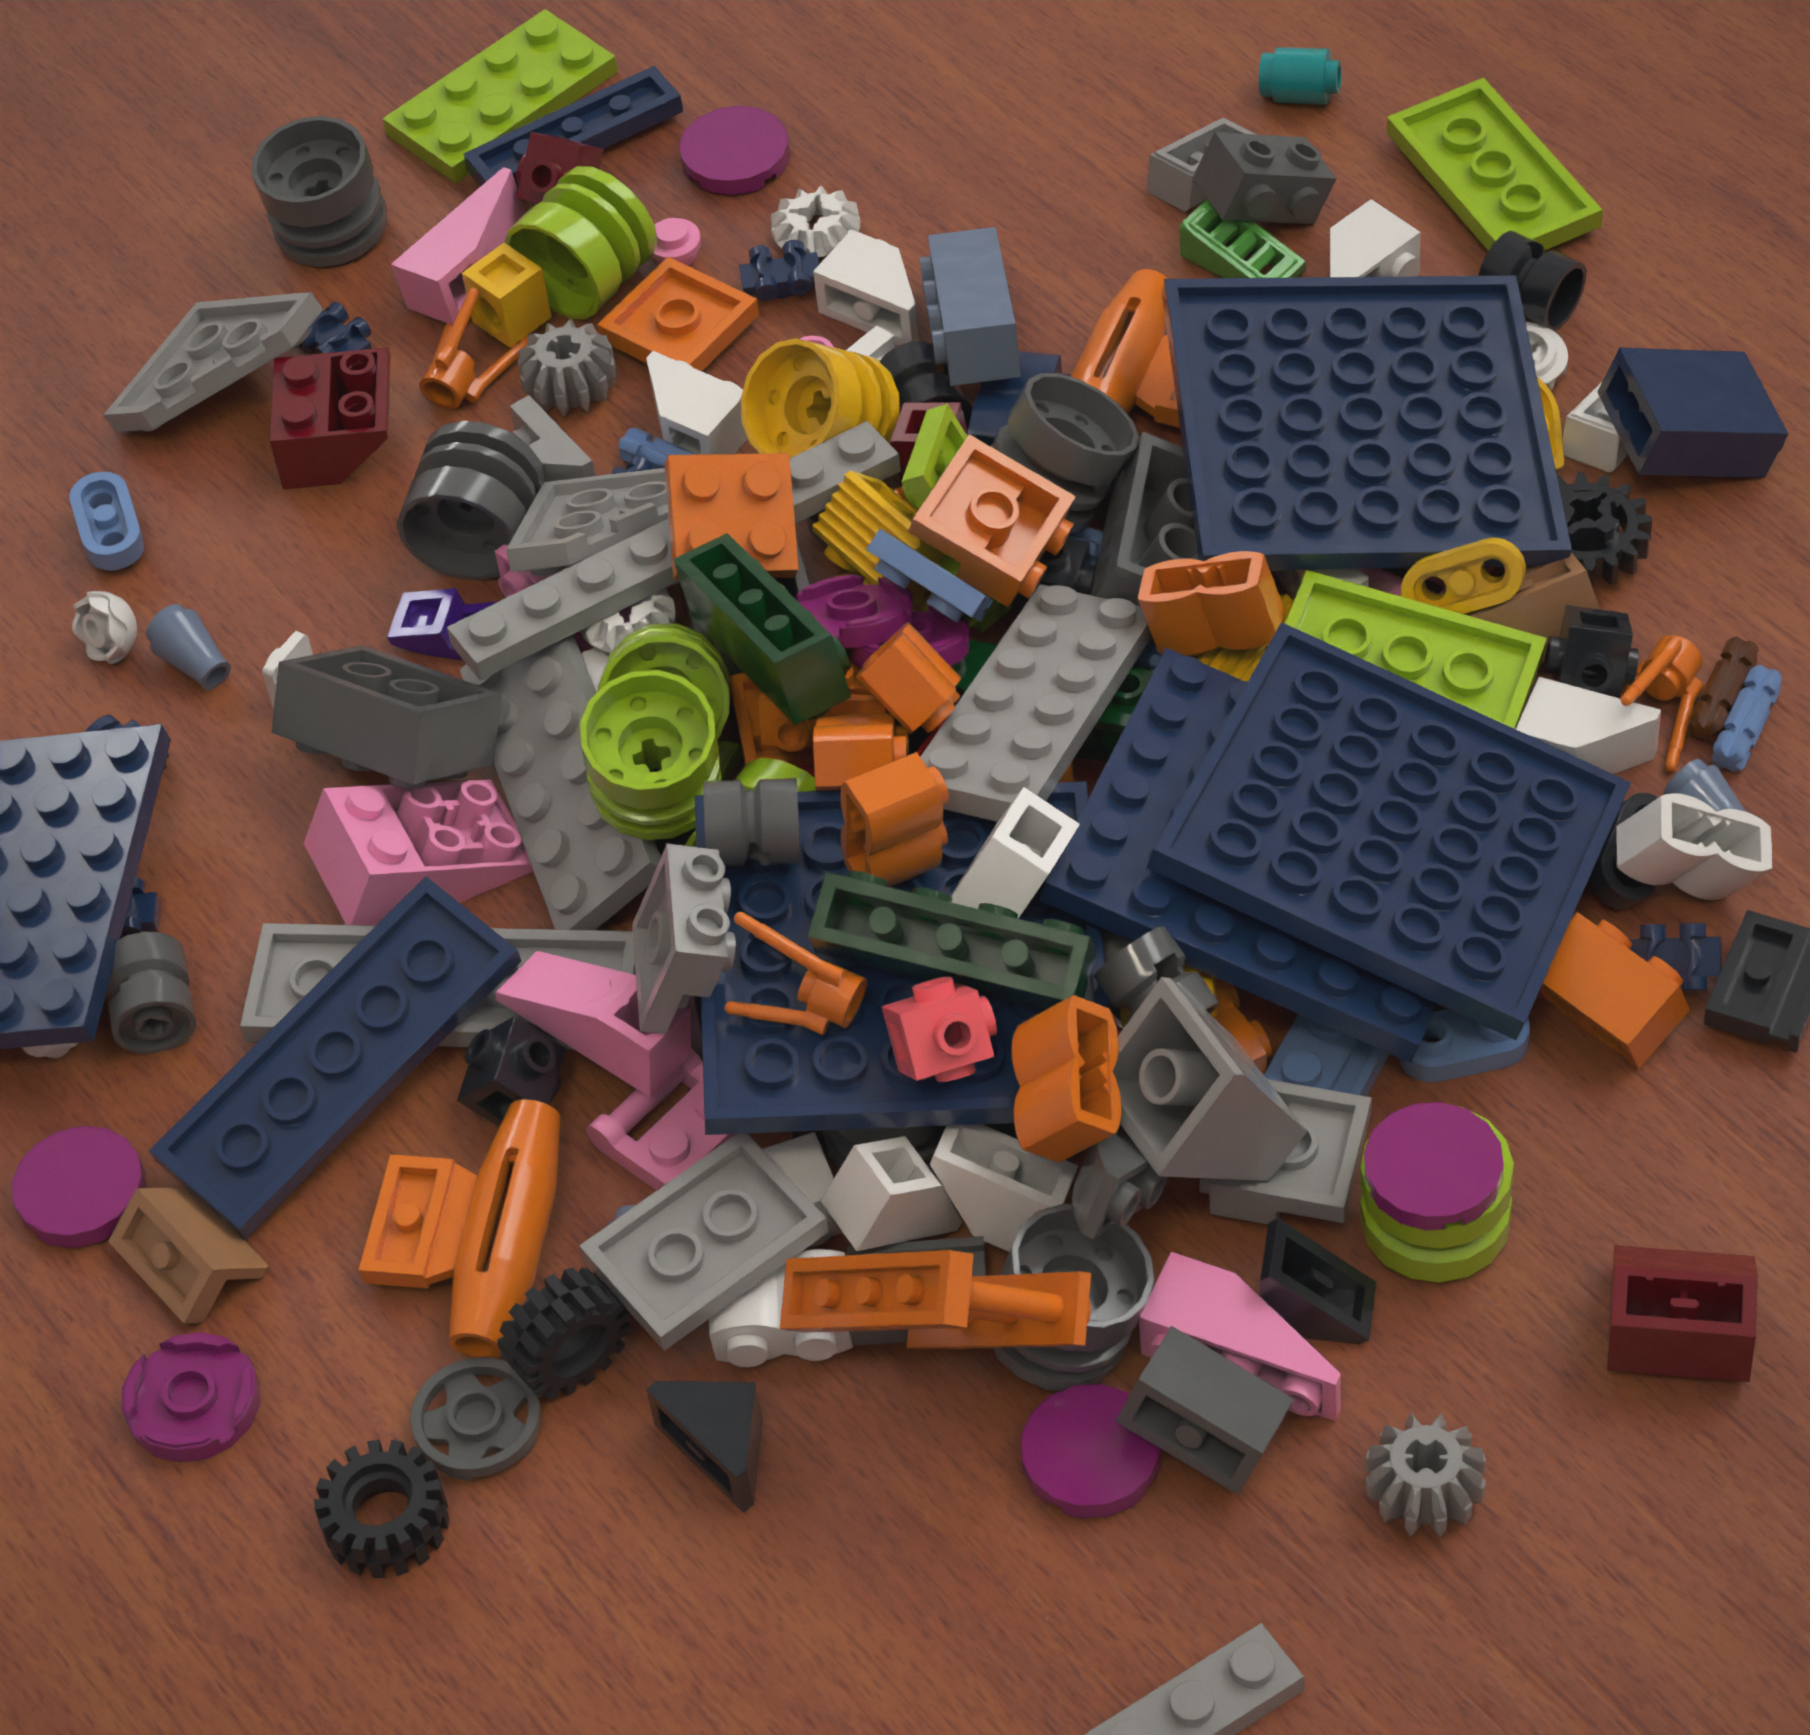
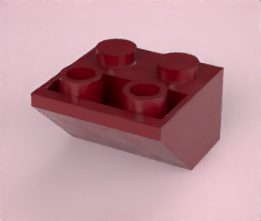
(328, 414)
(1682, 1313)

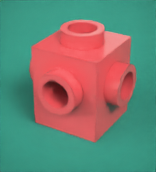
(940, 1030)

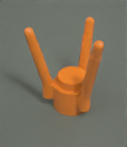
(452, 370)
(1666, 675)
(827, 989)

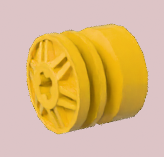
(812, 393)

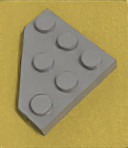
(210, 352)
(585, 517)

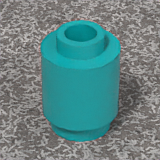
(1299, 75)

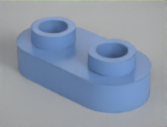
(106, 521)
(1463, 1049)

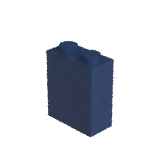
(1692, 413)

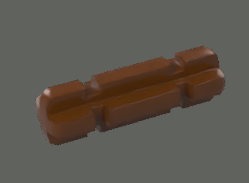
(1722, 689)

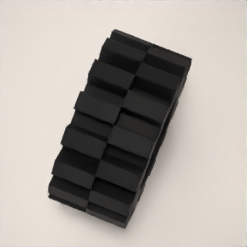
(564, 1332)
(391, 1541)

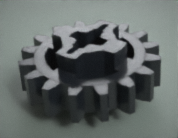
(1593, 524)

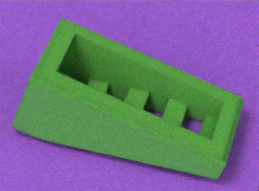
(1204, 242)

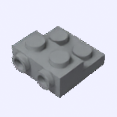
(681, 934)
(1316, 1174)

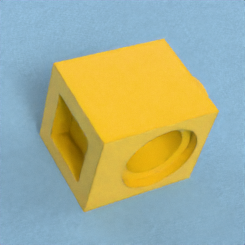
(510, 294)

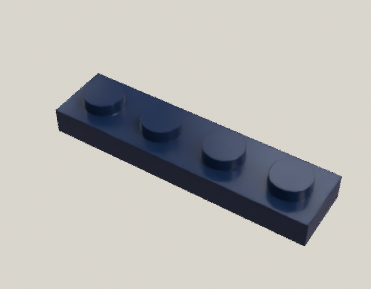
(594, 120)

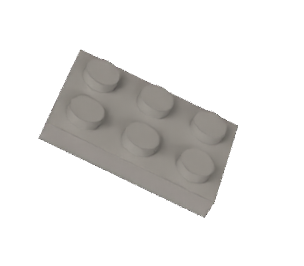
(703, 1239)

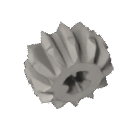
(567, 367)
(1425, 1474)

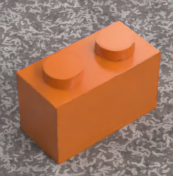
(1613, 990)

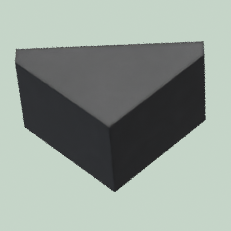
(1315, 1288)
(715, 1429)

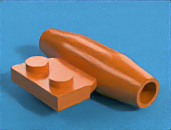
(1130, 351)
(477, 1228)

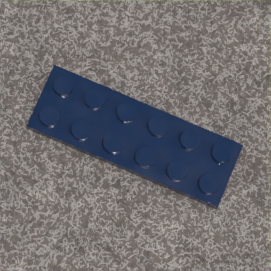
(335, 1057)

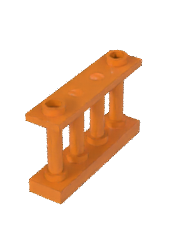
(935, 1301)

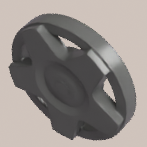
(475, 1419)

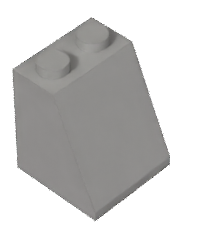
(1197, 1095)

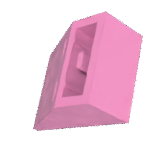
(386, 838)

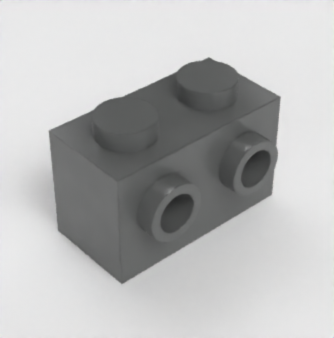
(1264, 178)
(1208, 1405)

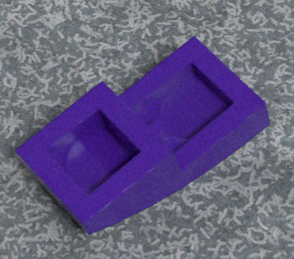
(424, 618)

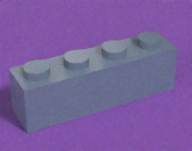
(970, 307)

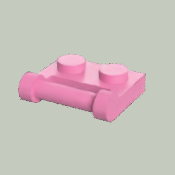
(672, 1142)

